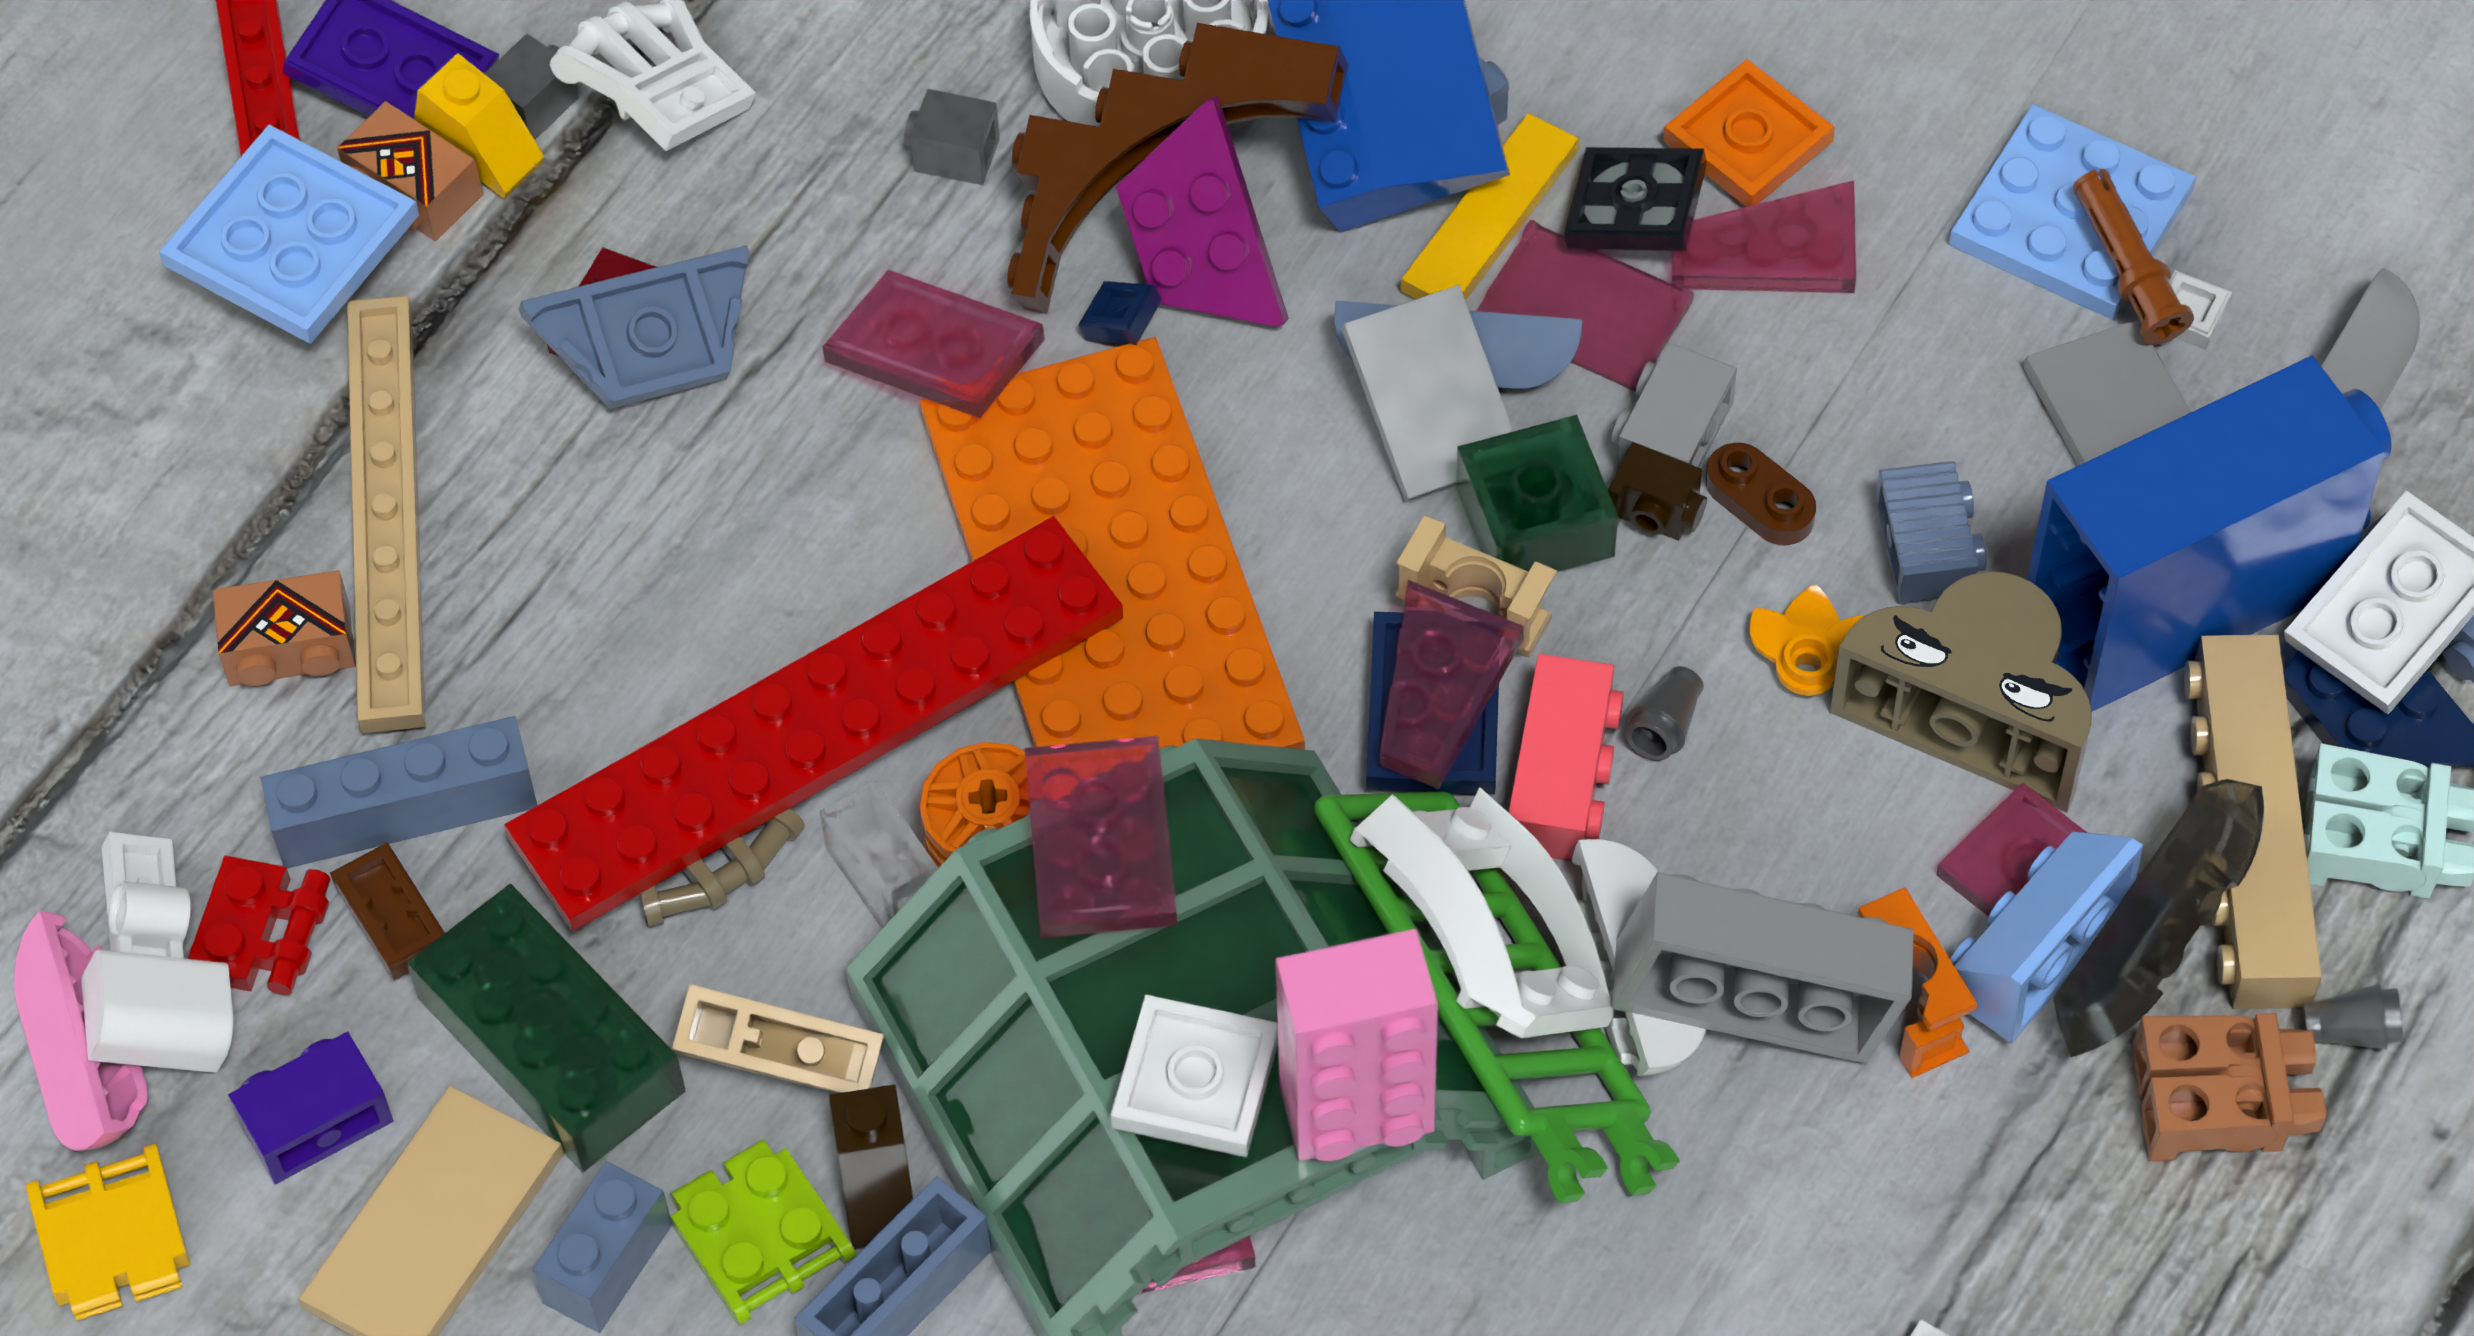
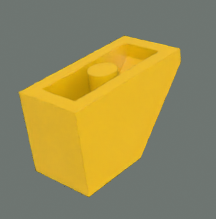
(481, 121)

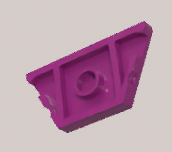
(1199, 224)

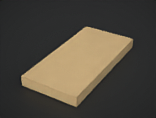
(432, 1222)

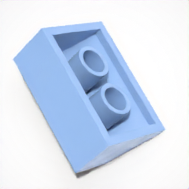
(2045, 928)

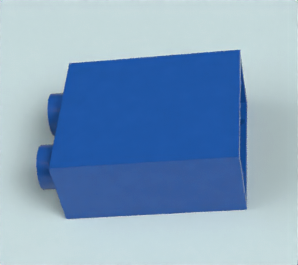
(2206, 526)

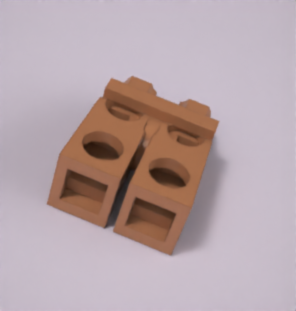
(2223, 1084)

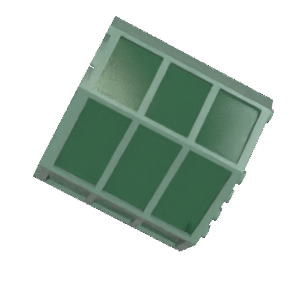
(1024, 1038)

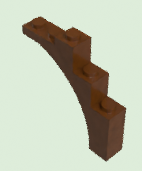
(1080, 163)

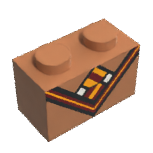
(417, 164)
(284, 628)

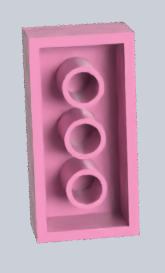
(1357, 1045)

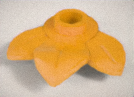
(1803, 635)

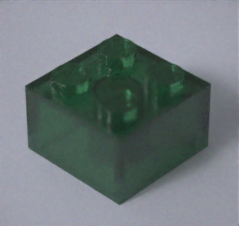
(1537, 497)

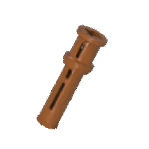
(2141, 277)

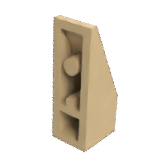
(776, 1042)

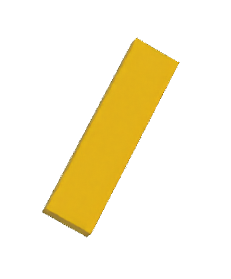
(1492, 211)

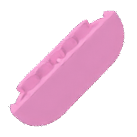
(84, 1099)

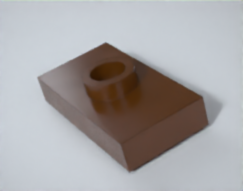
(387, 907)

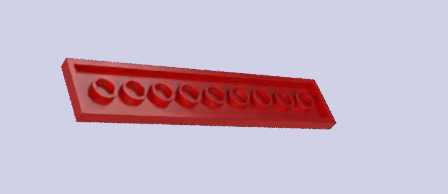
(812, 723)

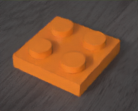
(1750, 133)

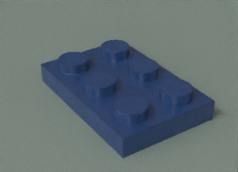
(1477, 759)

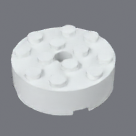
(1086, 39)

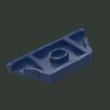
(2420, 728)

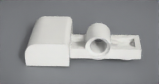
(143, 995)

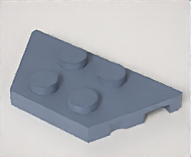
(647, 328)

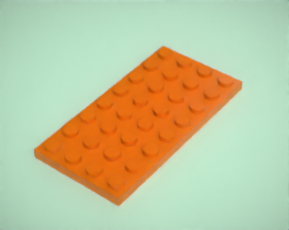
(1122, 475)

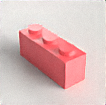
(1565, 752)

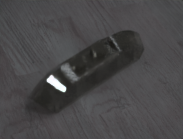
(2160, 914)

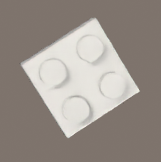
(1195, 1075)

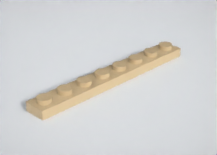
(385, 516)

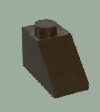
(871, 1159)

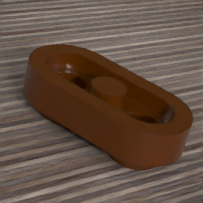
(1755, 492)

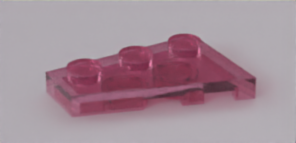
(1442, 680)

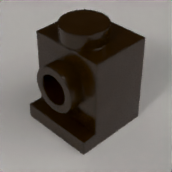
(1658, 493)

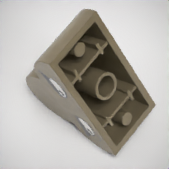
(1972, 684)

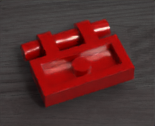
(242, 917)

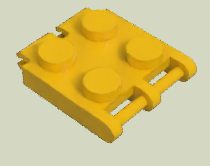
(110, 1234)

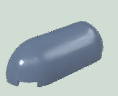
(1518, 347)

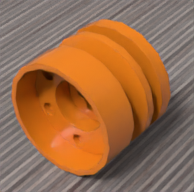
(968, 787)

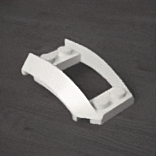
(1431, 863)

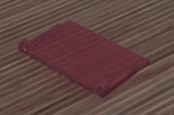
(1622, 309)

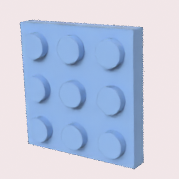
(2035, 224)
(289, 233)

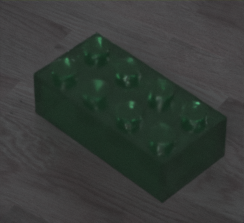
(547, 1027)

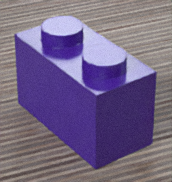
(310, 1107)

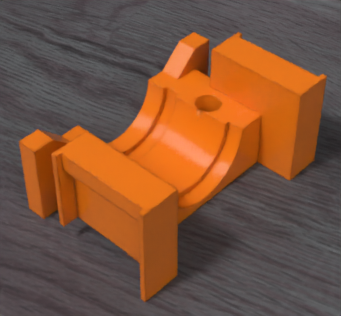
(1945, 996)

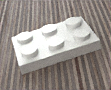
(2391, 604)

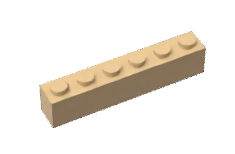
(2247, 738)

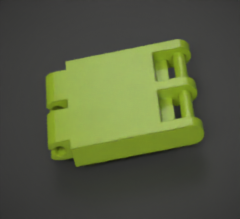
(756, 1227)

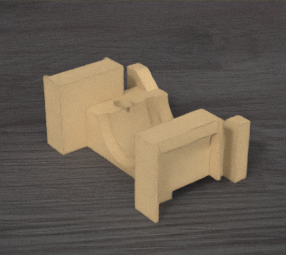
(1466, 572)

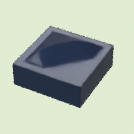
(1120, 312)

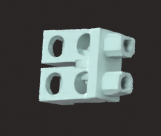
(2386, 822)

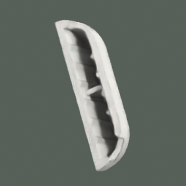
(1611, 890)

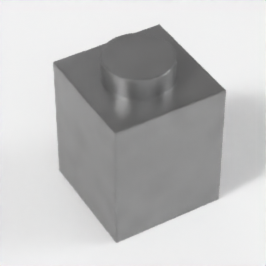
(531, 84)
(953, 136)

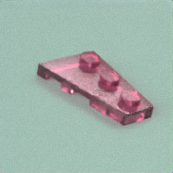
(1775, 246)

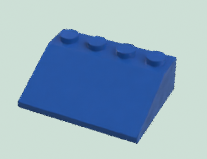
(1410, 109)

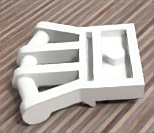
(670, 101)

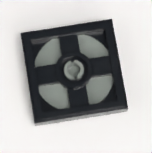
(1635, 199)

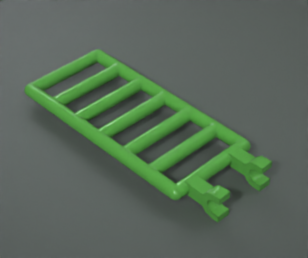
(1548, 1126)

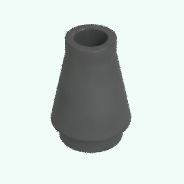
(1663, 717)
(2357, 1018)

